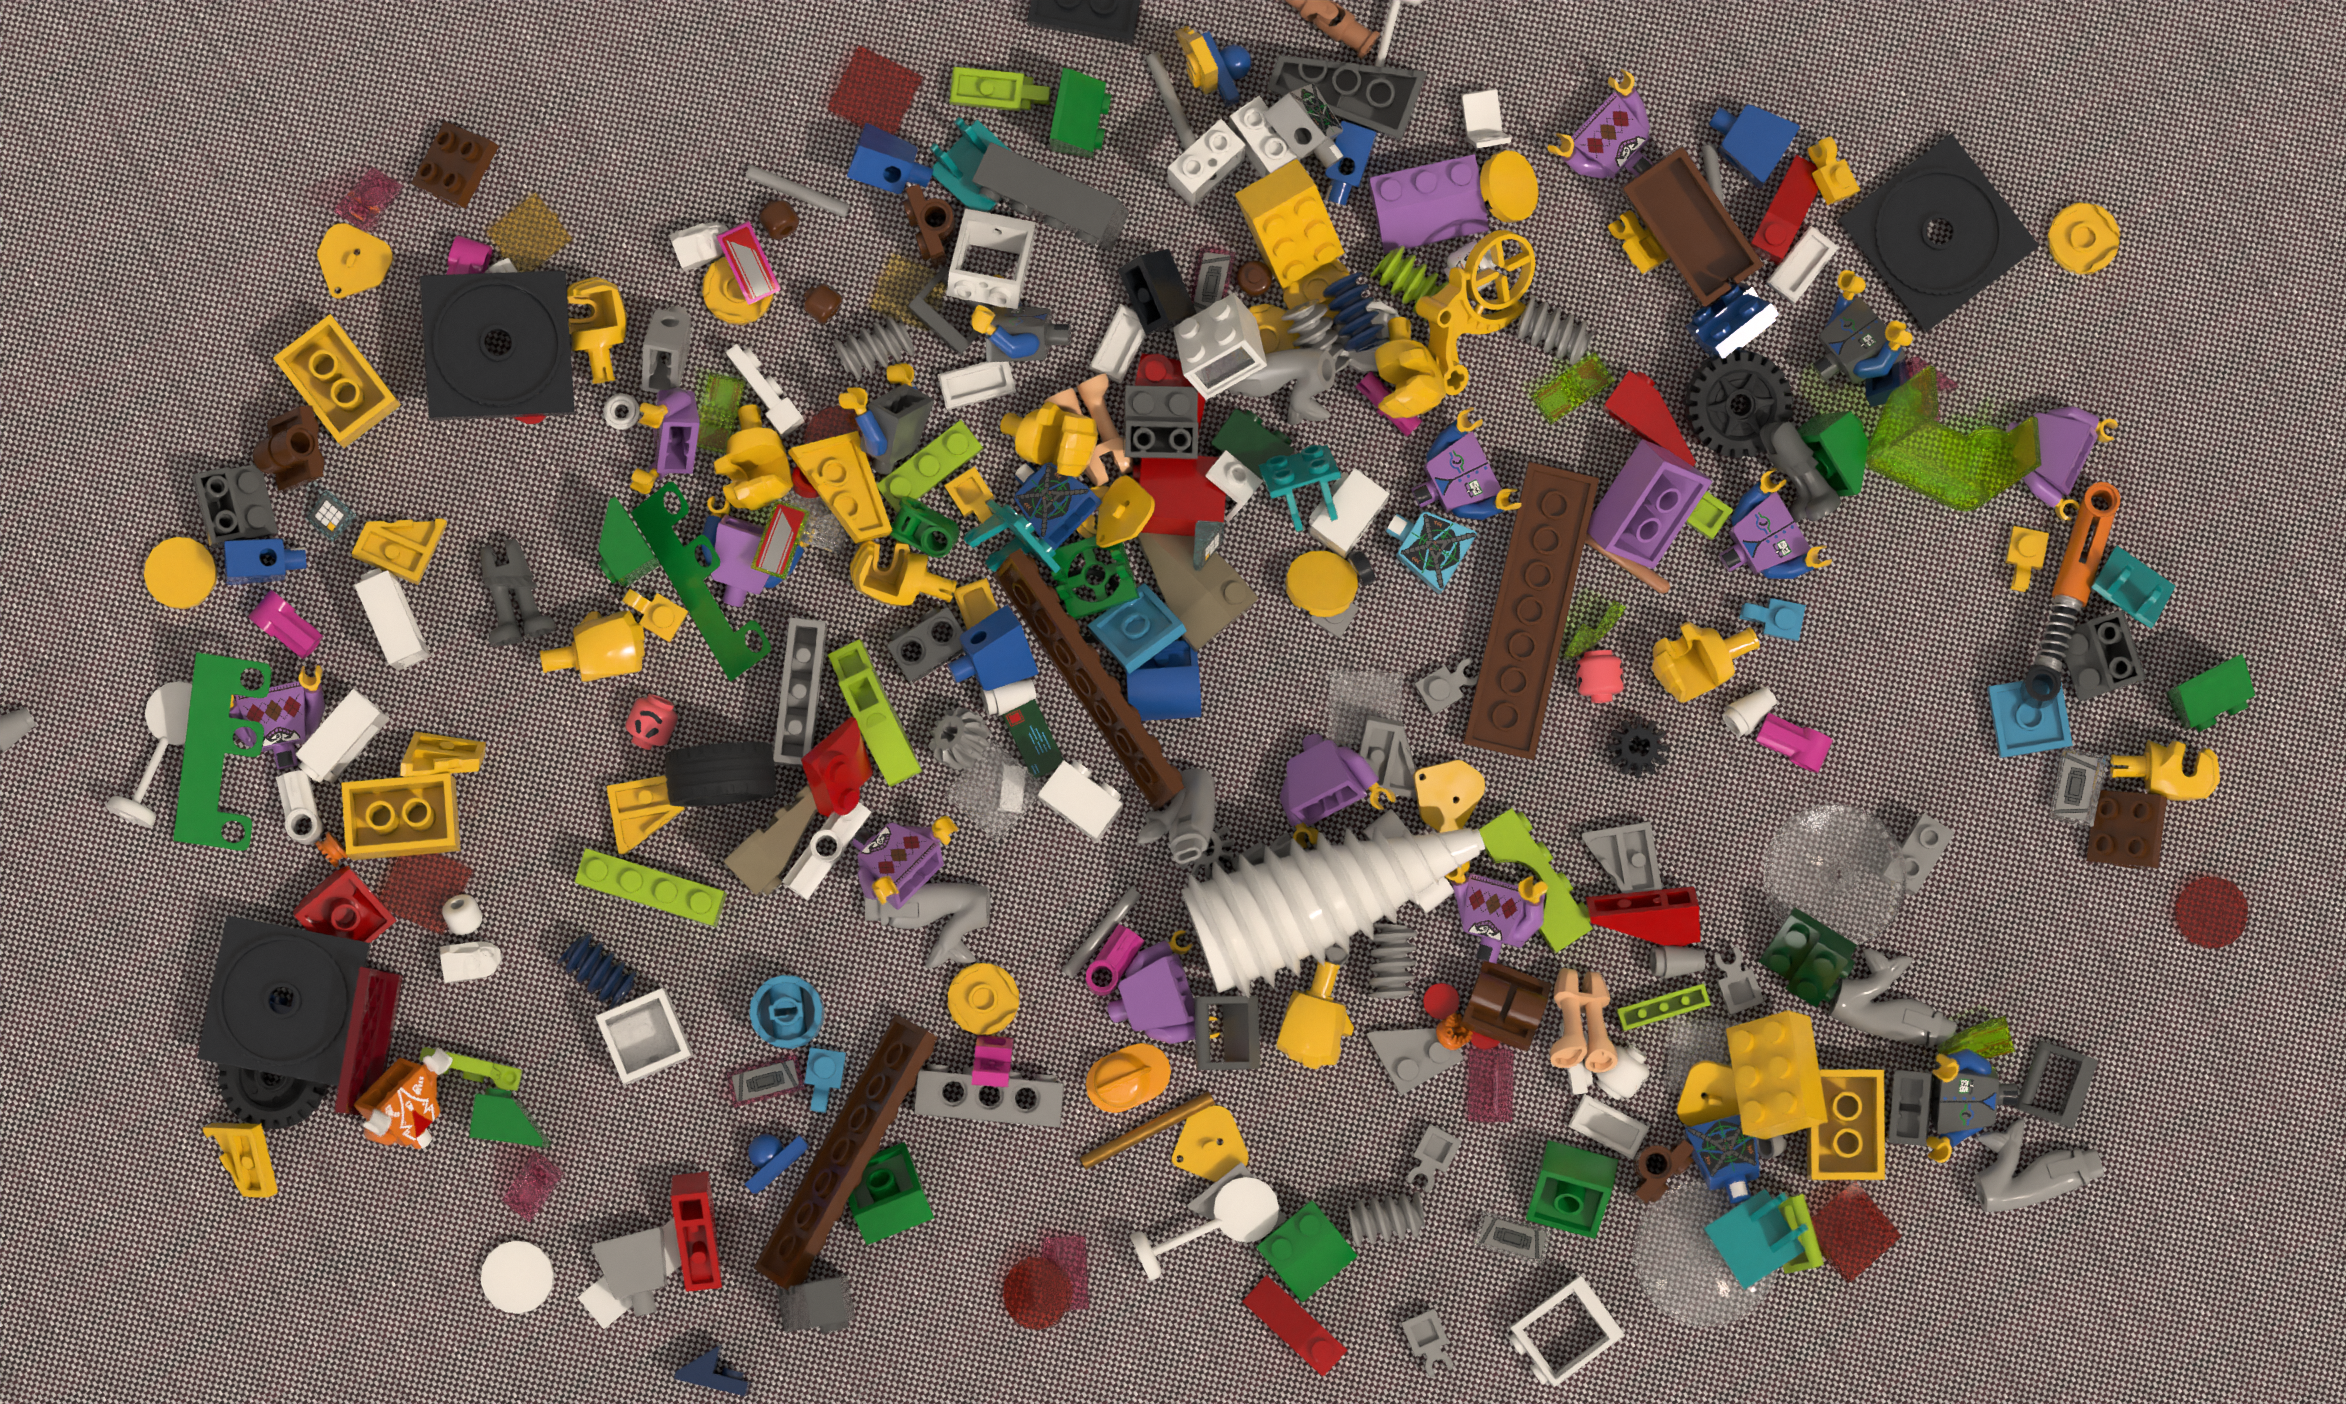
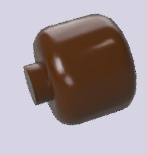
(779, 219)
(1254, 279)
(822, 302)

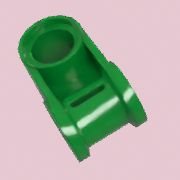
(921, 527)

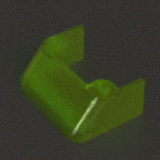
(1941, 461)

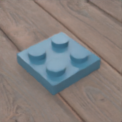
(1137, 629)
(2027, 729)

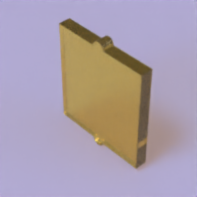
(529, 235)
(900, 285)

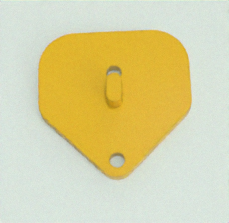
(352, 271)
(1119, 520)
(1439, 788)
(1721, 1097)
(1199, 1145)

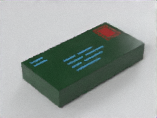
(1033, 739)

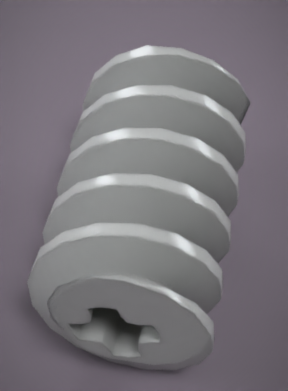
(1554, 331)
(1315, 332)
(874, 347)
(1392, 961)
(1386, 1218)

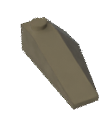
(1201, 599)
(769, 851)

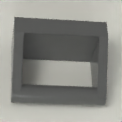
(938, 324)
(1240, 1032)
(2076, 1090)

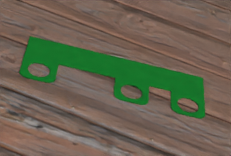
(688, 581)
(206, 741)

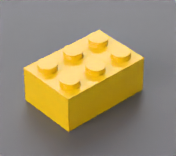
(1289, 223)
(337, 381)
(400, 816)
(1776, 1075)
(1854, 1137)

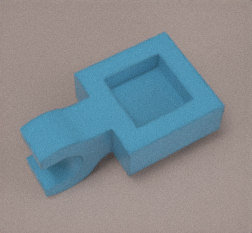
(1780, 618)
(824, 1072)

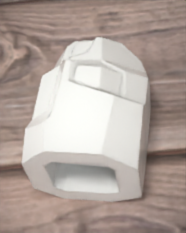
(698, 245)
(469, 961)

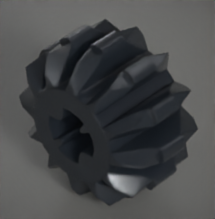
(1635, 759)

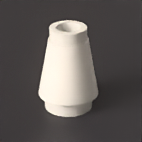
(1008, 697)
(1748, 711)

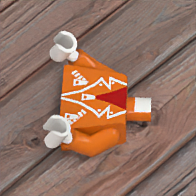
(404, 1102)

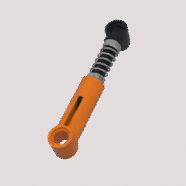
(2071, 591)

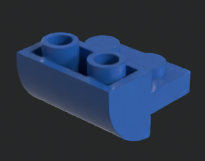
(1731, 321)
(1167, 684)

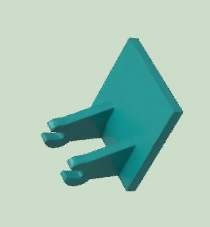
(958, 166)
(1289, 472)
(1005, 518)
(2133, 587)
(1755, 1238)

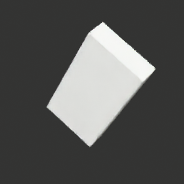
(1802, 265)
(1119, 345)
(976, 383)
(1608, 1126)

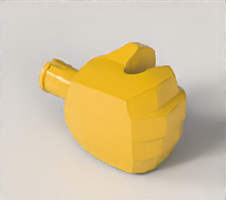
(754, 463)
(900, 580)
(600, 647)
(1699, 659)
(2163, 771)
(1315, 1022)

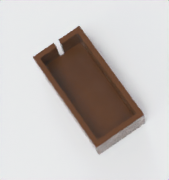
(1691, 226)

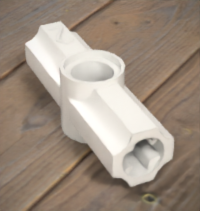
(812, 866)

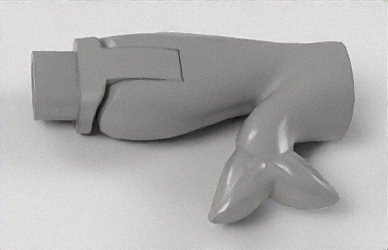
(1313, 372)
(1187, 818)
(932, 901)
(1893, 1019)
(2042, 1180)

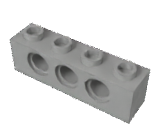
(800, 691)
(1045, 1112)

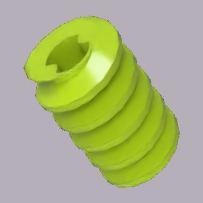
(1406, 277)

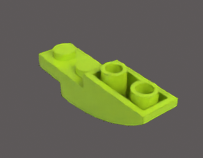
(874, 713)

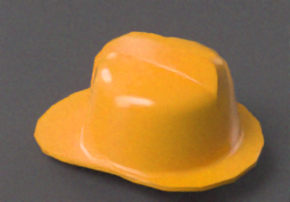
(1128, 1077)

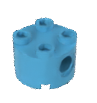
(787, 1012)

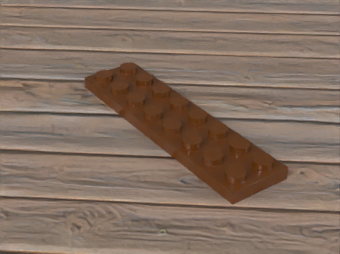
(1530, 611)
(1088, 680)
(845, 1153)

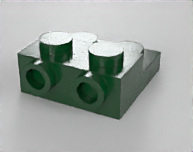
(1809, 957)

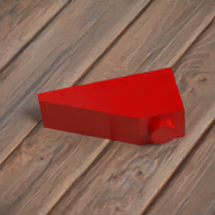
(1786, 211)
(1646, 414)
(1652, 915)
(696, 1230)
(1294, 1325)

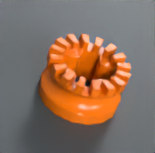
(333, 848)
(1445, 1033)

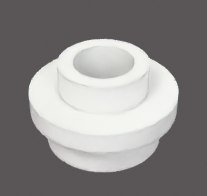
(617, 401)

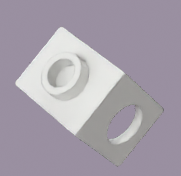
(1483, 119)
(1234, 480)

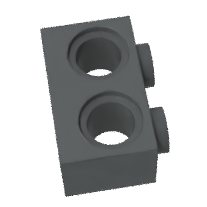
(933, 652)
(1910, 1107)

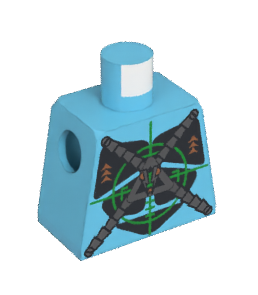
(1431, 547)

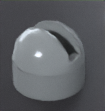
(1767, 1151)

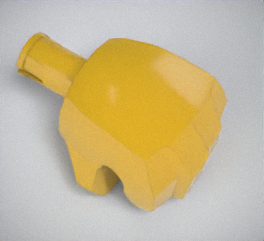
(602, 328)
(1411, 370)
(1053, 437)

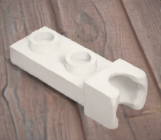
(781, 413)

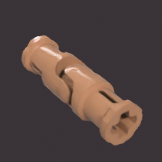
(1348, 31)

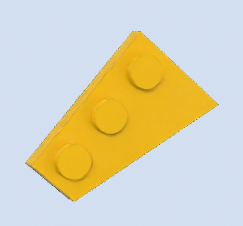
(1201, 64)
(845, 483)

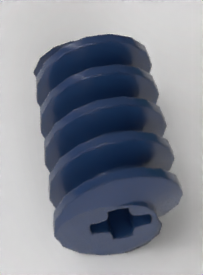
(1354, 314)
(598, 970)

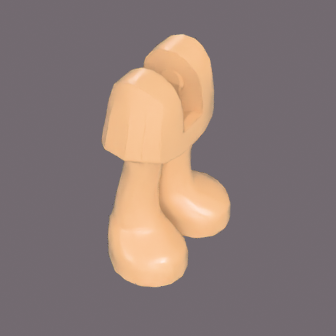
(1092, 394)
(1572, 1048)

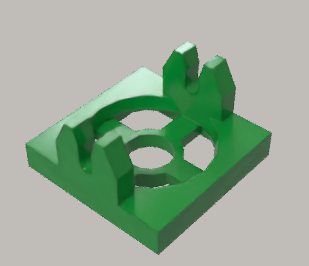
(1078, 607)

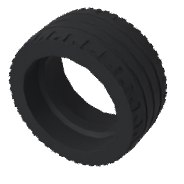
(720, 774)

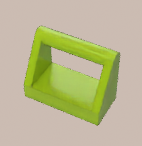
(1796, 1213)

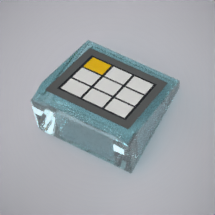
(330, 516)
(1207, 541)

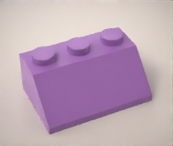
(1428, 203)
(1647, 504)

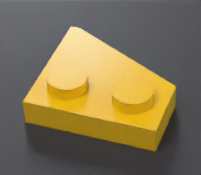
(399, 546)
(441, 754)
(639, 810)
(245, 1157)

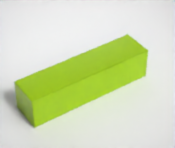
(1663, 1007)

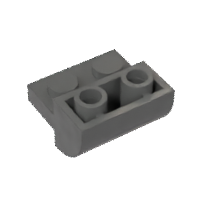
(1160, 422)
(234, 504)
(2103, 656)

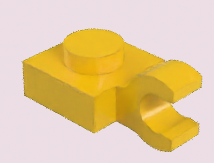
(1832, 176)
(1639, 243)
(971, 494)
(2026, 552)
(660, 615)

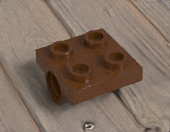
(454, 165)
(930, 238)
(291, 449)
(2127, 830)
(1506, 1005)
(1674, 1162)

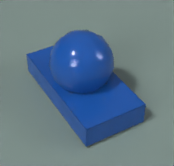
(1232, 63)
(768, 1155)

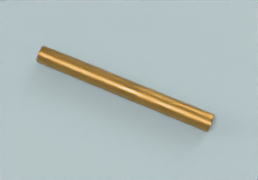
(1147, 1130)

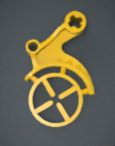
(1452, 314)

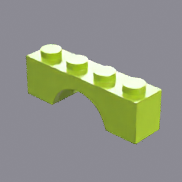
(1509, 841)
(651, 887)

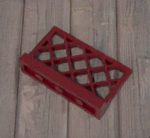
(368, 1036)

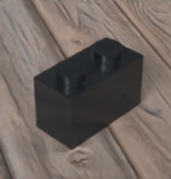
(1157, 291)

